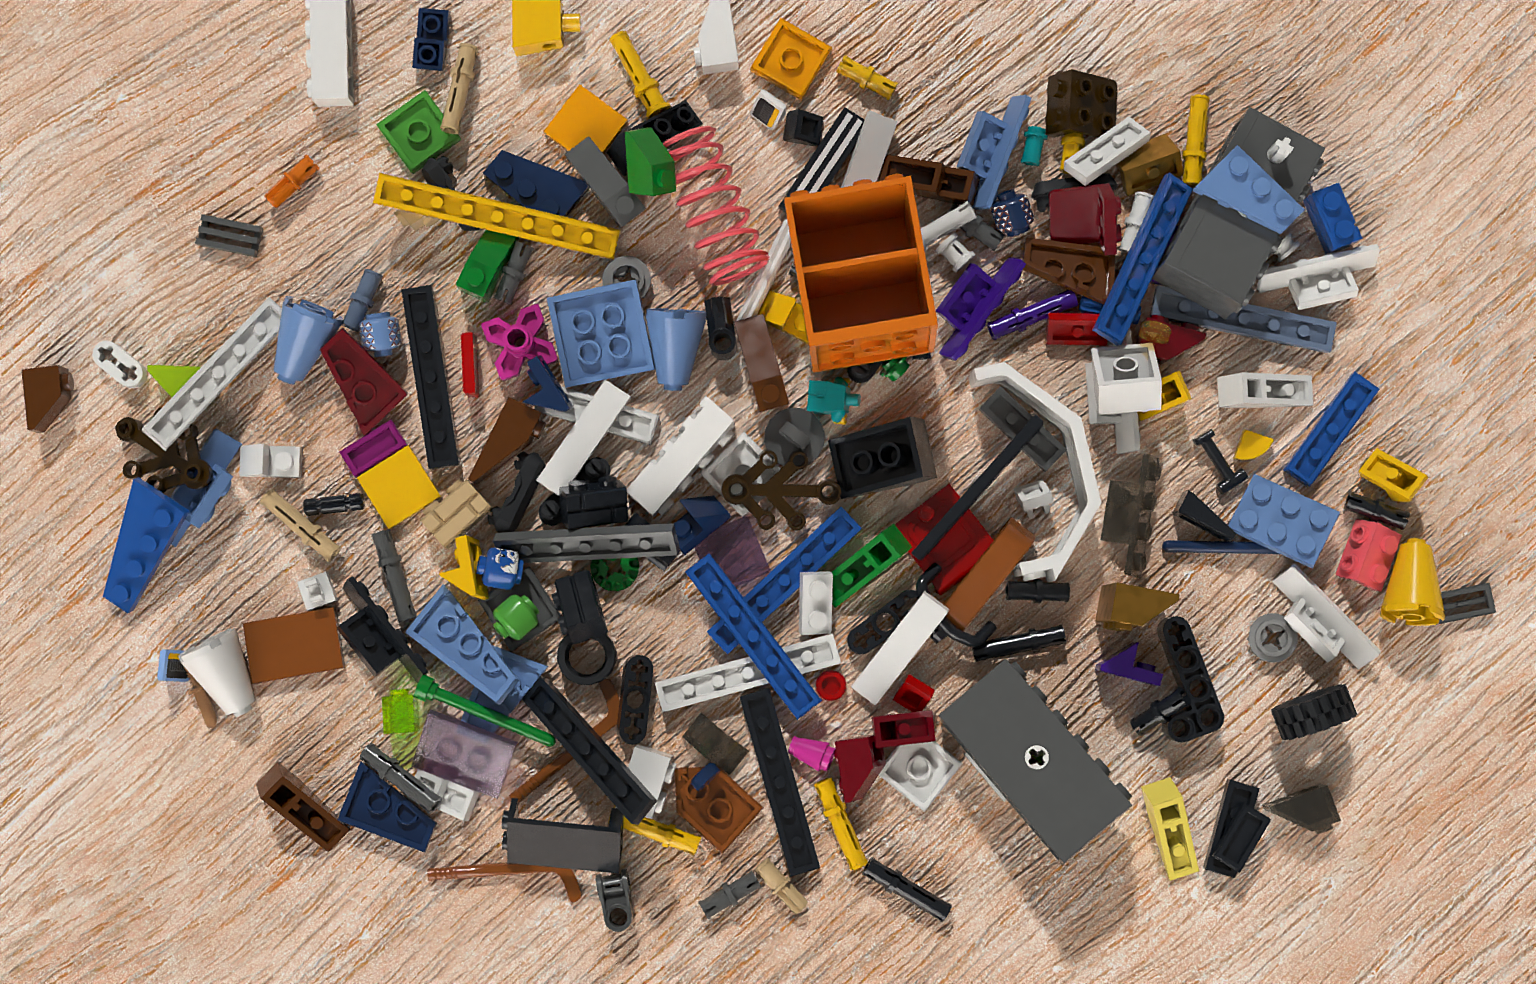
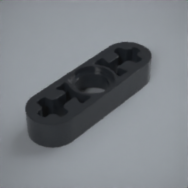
(861, 629)
(623, 721)

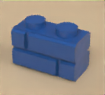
(1332, 218)

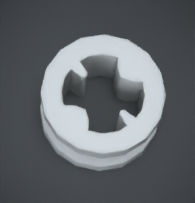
(1286, 247)

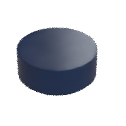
(705, 776)

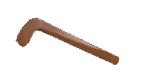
(612, 700)
(496, 869)

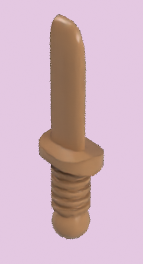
(203, 702)

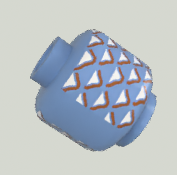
(380, 333)

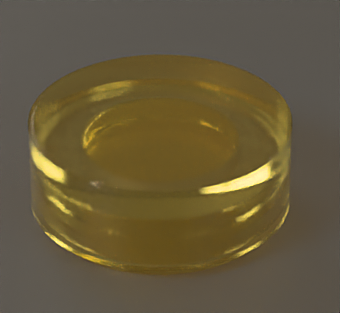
(1155, 332)

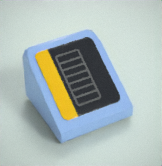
(170, 667)

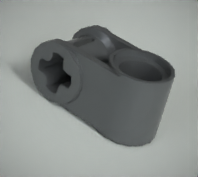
(615, 897)

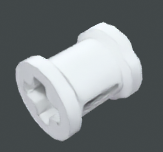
(955, 252)

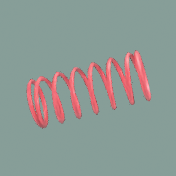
(762, 256)

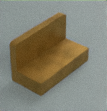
(1149, 165)

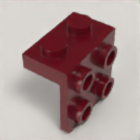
(1086, 216)

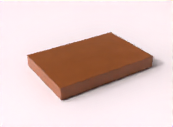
(293, 645)

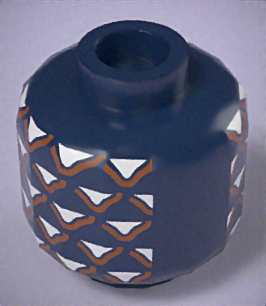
(1012, 213)

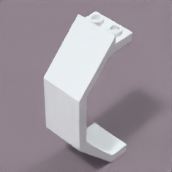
(1078, 457)

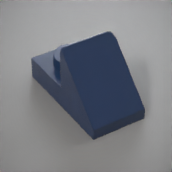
(552, 394)
(702, 519)

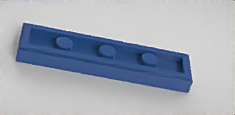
(1331, 429)

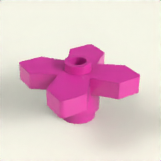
(505, 335)

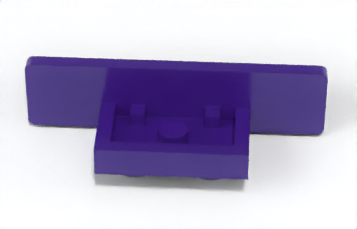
(973, 301)

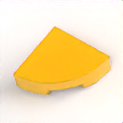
(1251, 445)

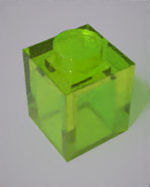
(400, 712)

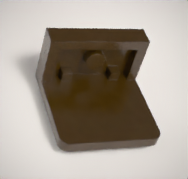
(1080, 104)

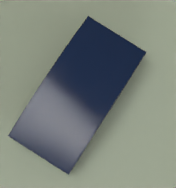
(431, 39)

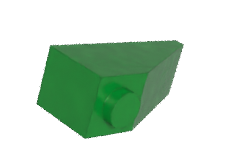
(485, 265)
(868, 563)

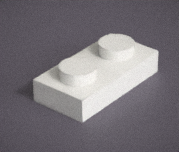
(815, 603)

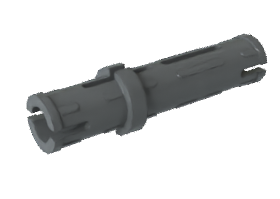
(394, 576)
(390, 770)

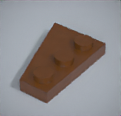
(1071, 266)

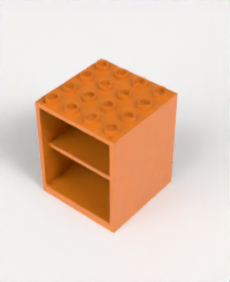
(861, 273)

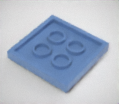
(601, 333)

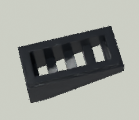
(1200, 515)

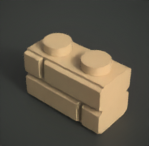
(456, 513)

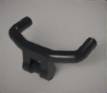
(946, 627)

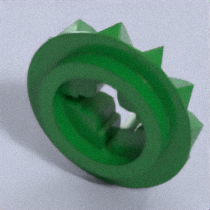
(616, 581)

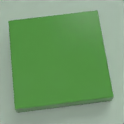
(416, 132)

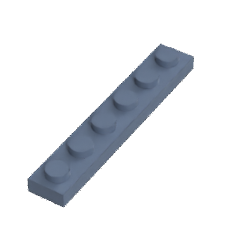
(1250, 321)

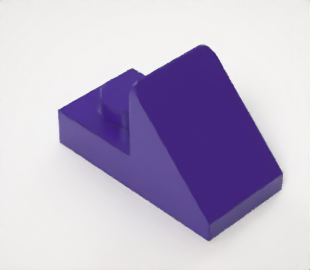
(1122, 664)

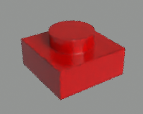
(913, 694)

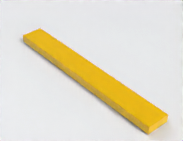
(496, 216)

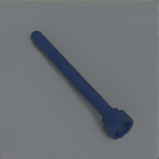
(1231, 547)

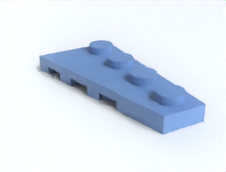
(458, 642)

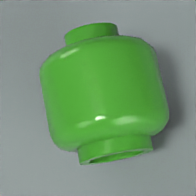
(515, 617)

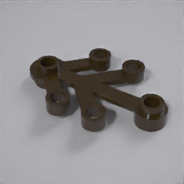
(165, 458)
(775, 490)

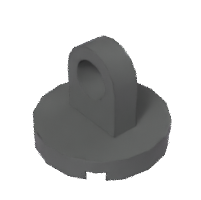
(793, 431)

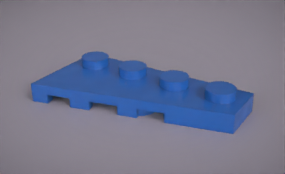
(143, 540)

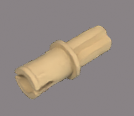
(781, 886)

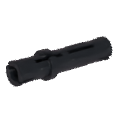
(1023, 642)
(900, 885)

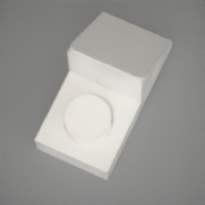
(270, 461)

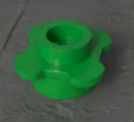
(894, 368)

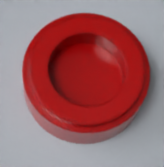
(831, 685)

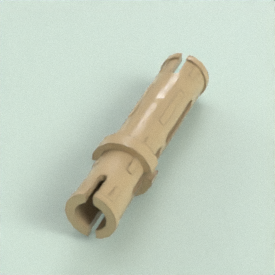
(461, 76)
(310, 533)

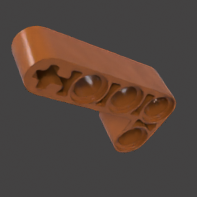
(988, 573)

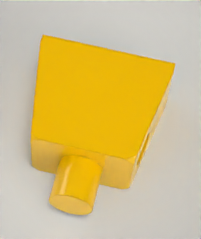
(540, 25)

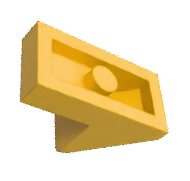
(784, 314)
(1393, 476)
(465, 577)

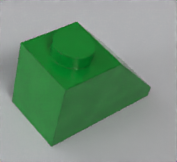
(648, 164)

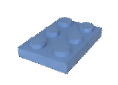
(1283, 521)

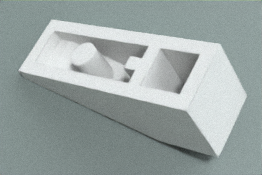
(717, 40)
(1264, 390)

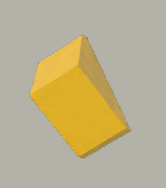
(1173, 394)

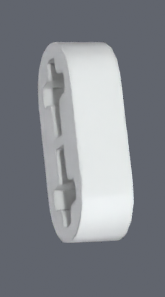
(123, 358)

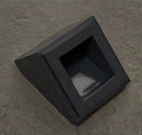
(803, 127)

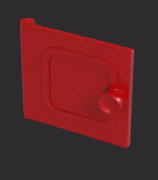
(957, 549)

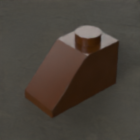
(45, 395)

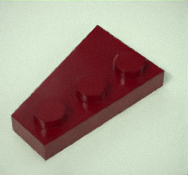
(363, 381)

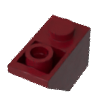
(1181, 339)
(858, 765)

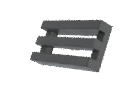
(204, 230)
(1488, 598)

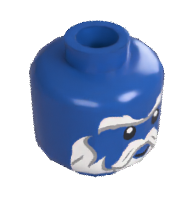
(500, 568)

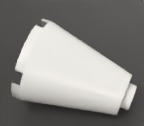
(221, 671)

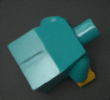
(832, 399)

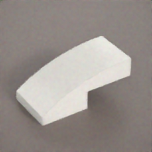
(456, 799)

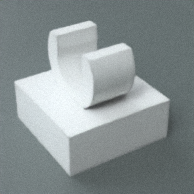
(1034, 496)
(317, 591)

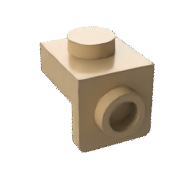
(415, 220)

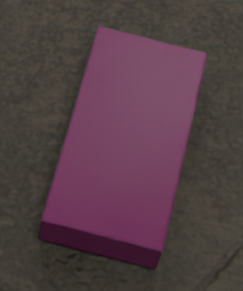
(373, 448)

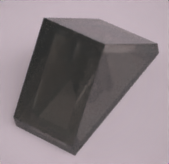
(715, 744)

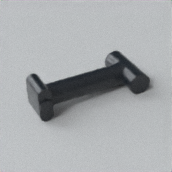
(1230, 478)

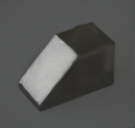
(1307, 808)

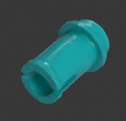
(1033, 145)

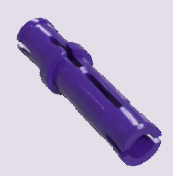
(1032, 314)

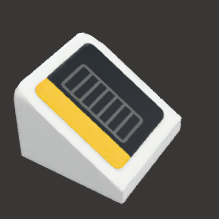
(768, 110)

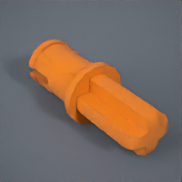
(291, 181)

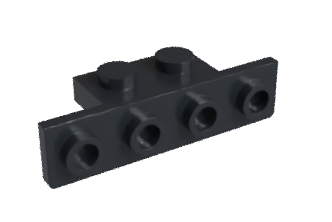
(374, 637)

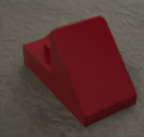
(903, 728)

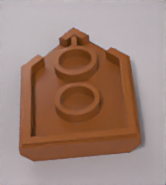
(717, 810)

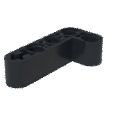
(1184, 676)

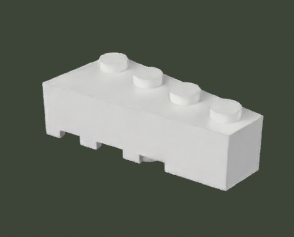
(682, 457)

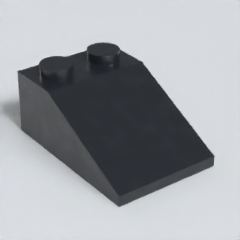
(883, 457)

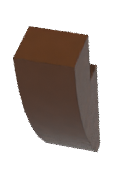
(934, 179)

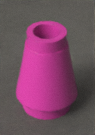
(812, 752)

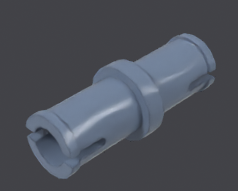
(362, 299)

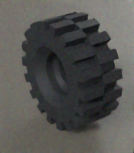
(1314, 712)

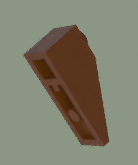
(761, 363)
(510, 435)
(301, 806)

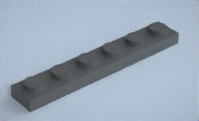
(591, 543)

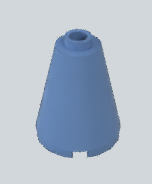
(300, 336)
(674, 343)

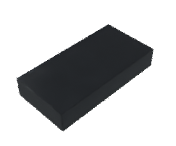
(1241, 837)

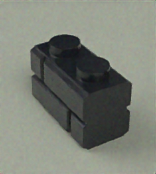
(593, 503)
(579, 606)

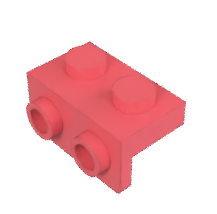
(1368, 554)

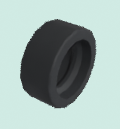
(587, 679)

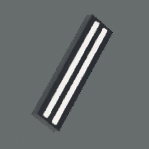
(829, 155)

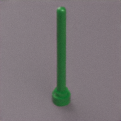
(429, 690)

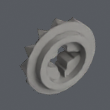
(619, 268)
(1286, 641)

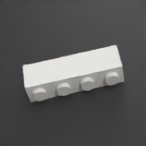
(330, 52)

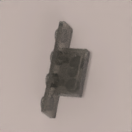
(1129, 514)

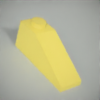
(1170, 827)

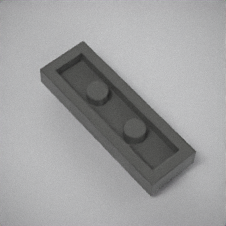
(1011, 419)

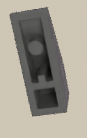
(605, 182)

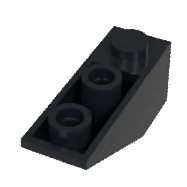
(665, 125)

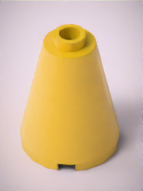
(1413, 587)

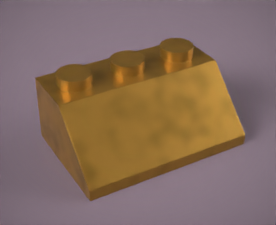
(1128, 606)

